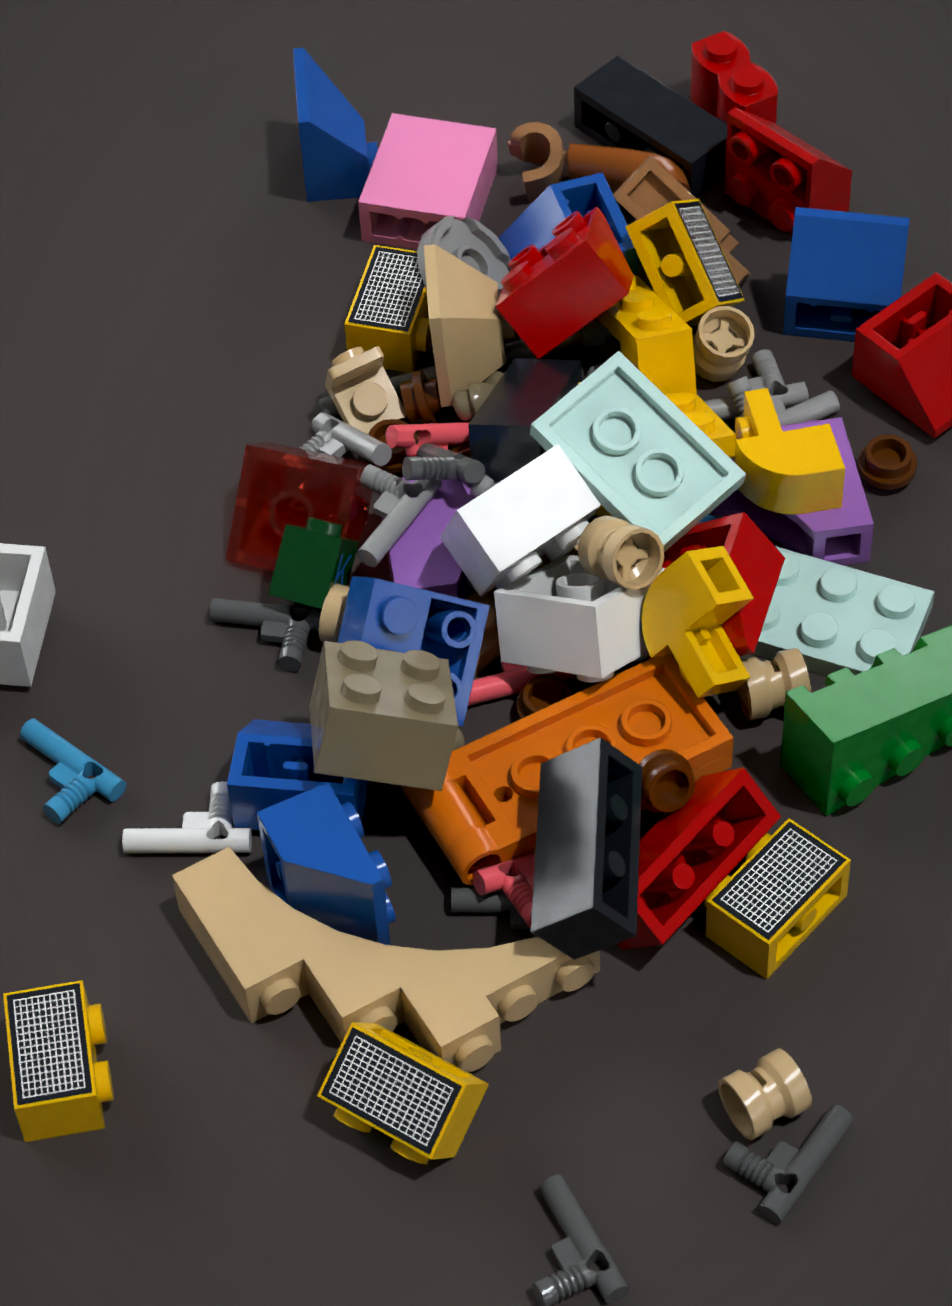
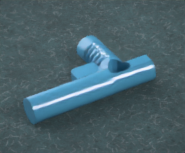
(70, 772)

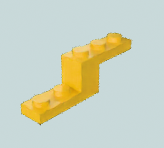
(663, 350)

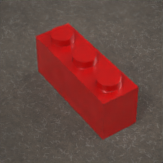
(696, 850)

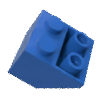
(560, 201)
(842, 271)
(417, 619)
(275, 764)
(322, 865)

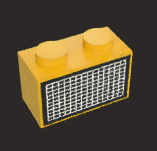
(684, 260)
(391, 309)
(776, 897)
(55, 1060)
(401, 1092)

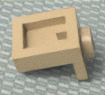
(363, 389)

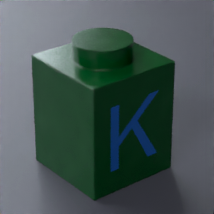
(312, 562)

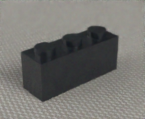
(636, 112)
(503, 423)
(587, 849)

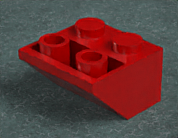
(778, 171)
(564, 282)
(908, 355)
(756, 562)

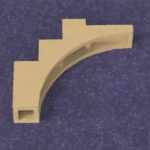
(443, 996)

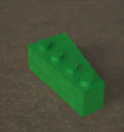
(869, 723)

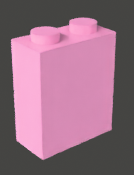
(423, 175)

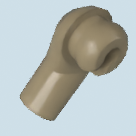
(470, 400)

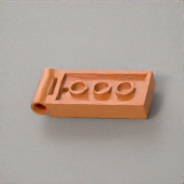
(493, 783)

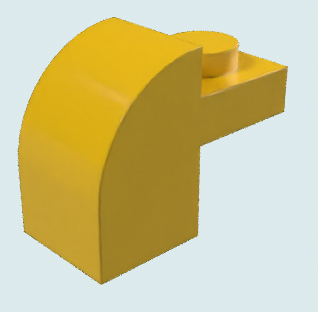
(786, 469)
(685, 619)

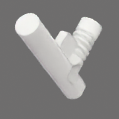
(196, 832)

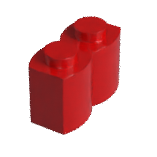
(728, 79)

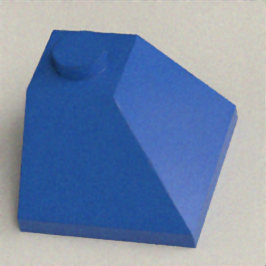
(331, 135)

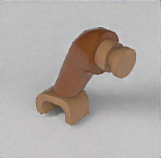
(543, 146)

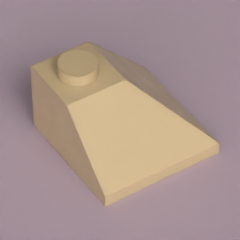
(463, 322)

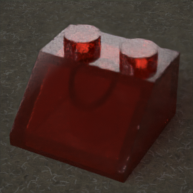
(287, 487)

